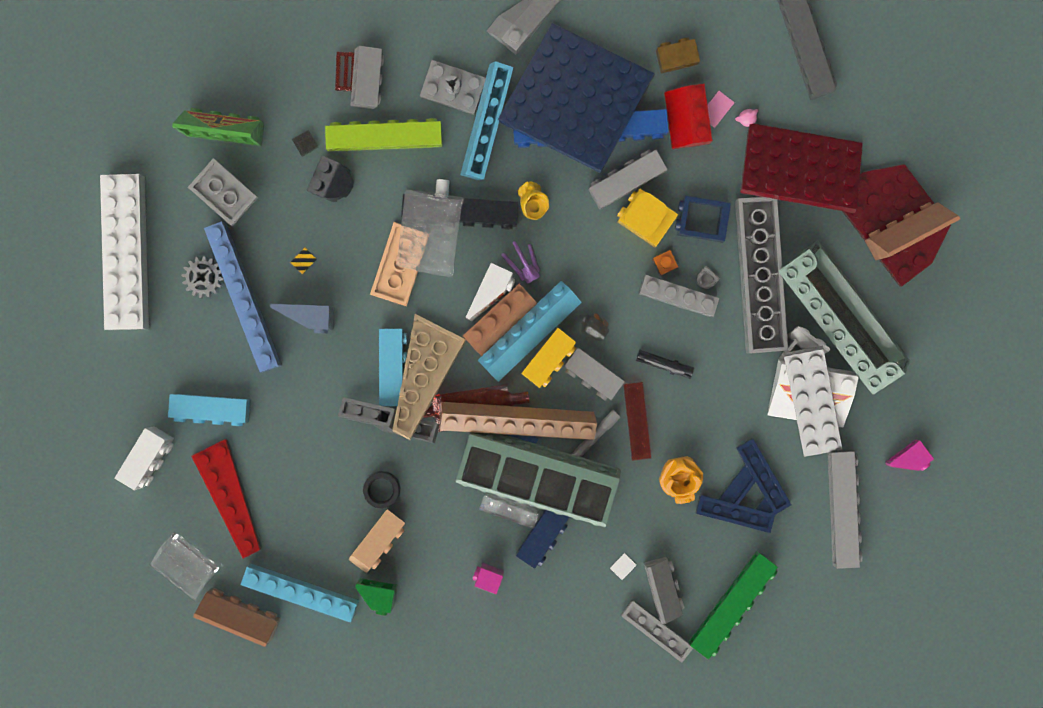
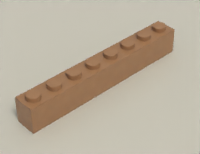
(517, 420)

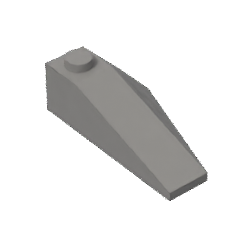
(520, 22)

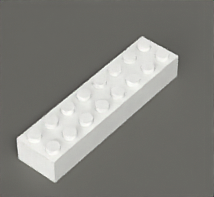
(124, 252)

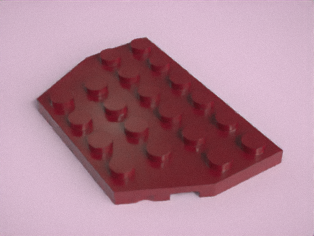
(887, 197)

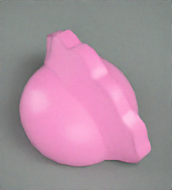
(747, 117)

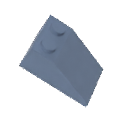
(311, 316)

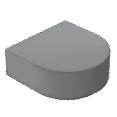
(706, 278)

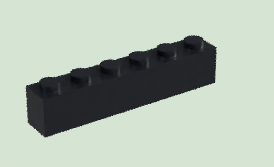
(487, 213)

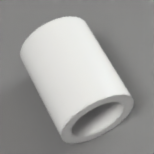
(442, 186)

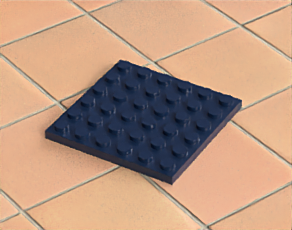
(576, 97)

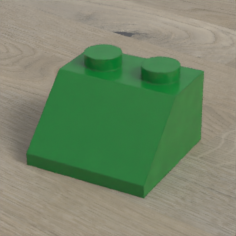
(377, 595)

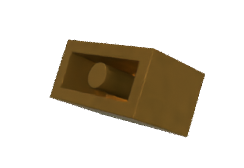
(677, 55)

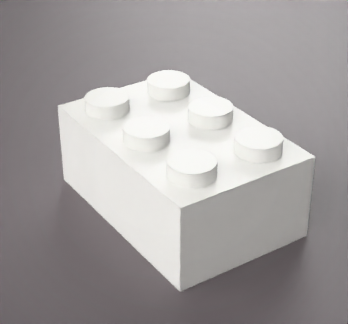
(145, 458)

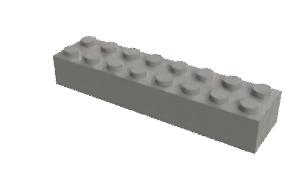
(760, 280)

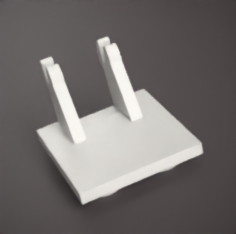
(803, 339)

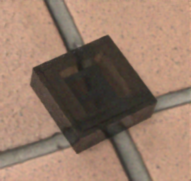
(305, 143)

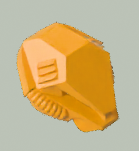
(681, 479)

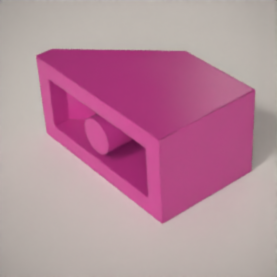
(911, 457)

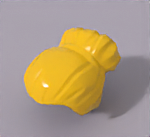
(533, 201)

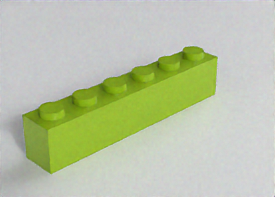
(383, 136)

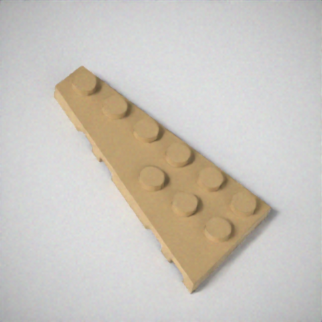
(427, 364)

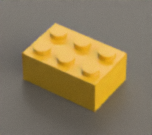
(549, 358)

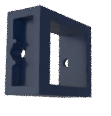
(722, 221)

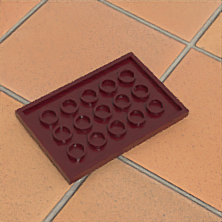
(802, 168)

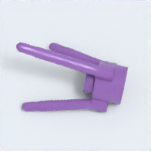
(529, 272)

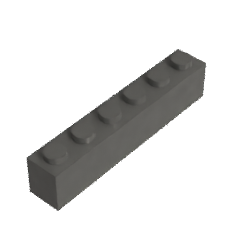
(808, 47)

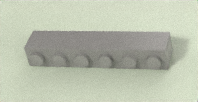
(844, 509)

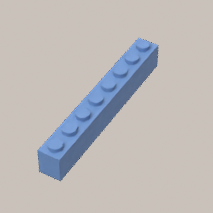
(242, 296)

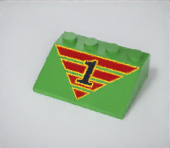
(220, 127)

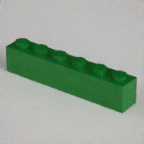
(732, 605)

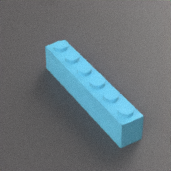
(486, 121)
(529, 331)
(299, 592)

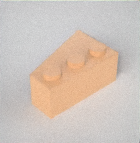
(377, 542)

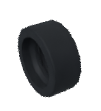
(367, 486)

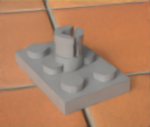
(453, 87)
(222, 192)

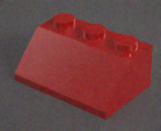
(688, 116)

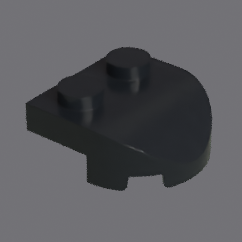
(331, 180)

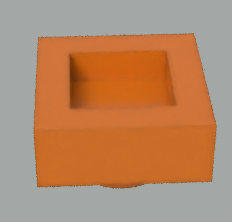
(665, 262)

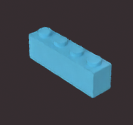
(391, 365)
(209, 408)

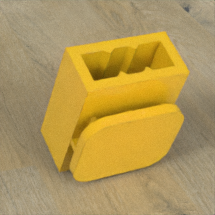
(646, 217)

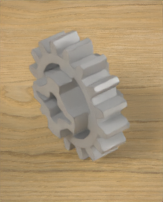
(196, 282)

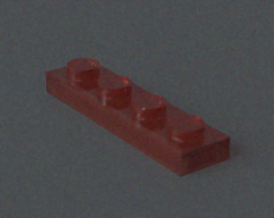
(637, 421)

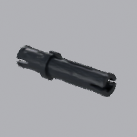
(665, 364)

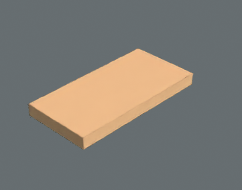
(393, 281)

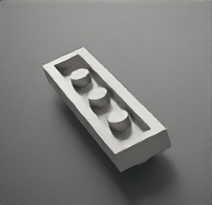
(656, 631)

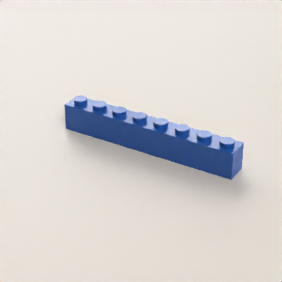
(641, 125)

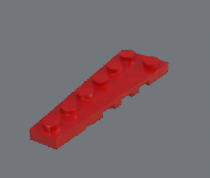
(223, 484)

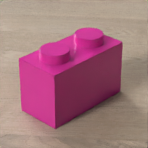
(488, 578)

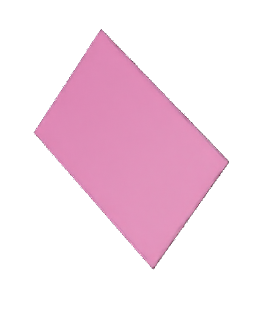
(718, 108)

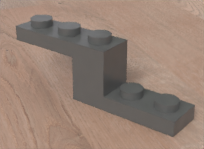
(384, 418)

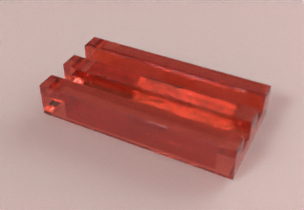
(345, 88)

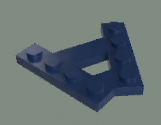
(728, 507)

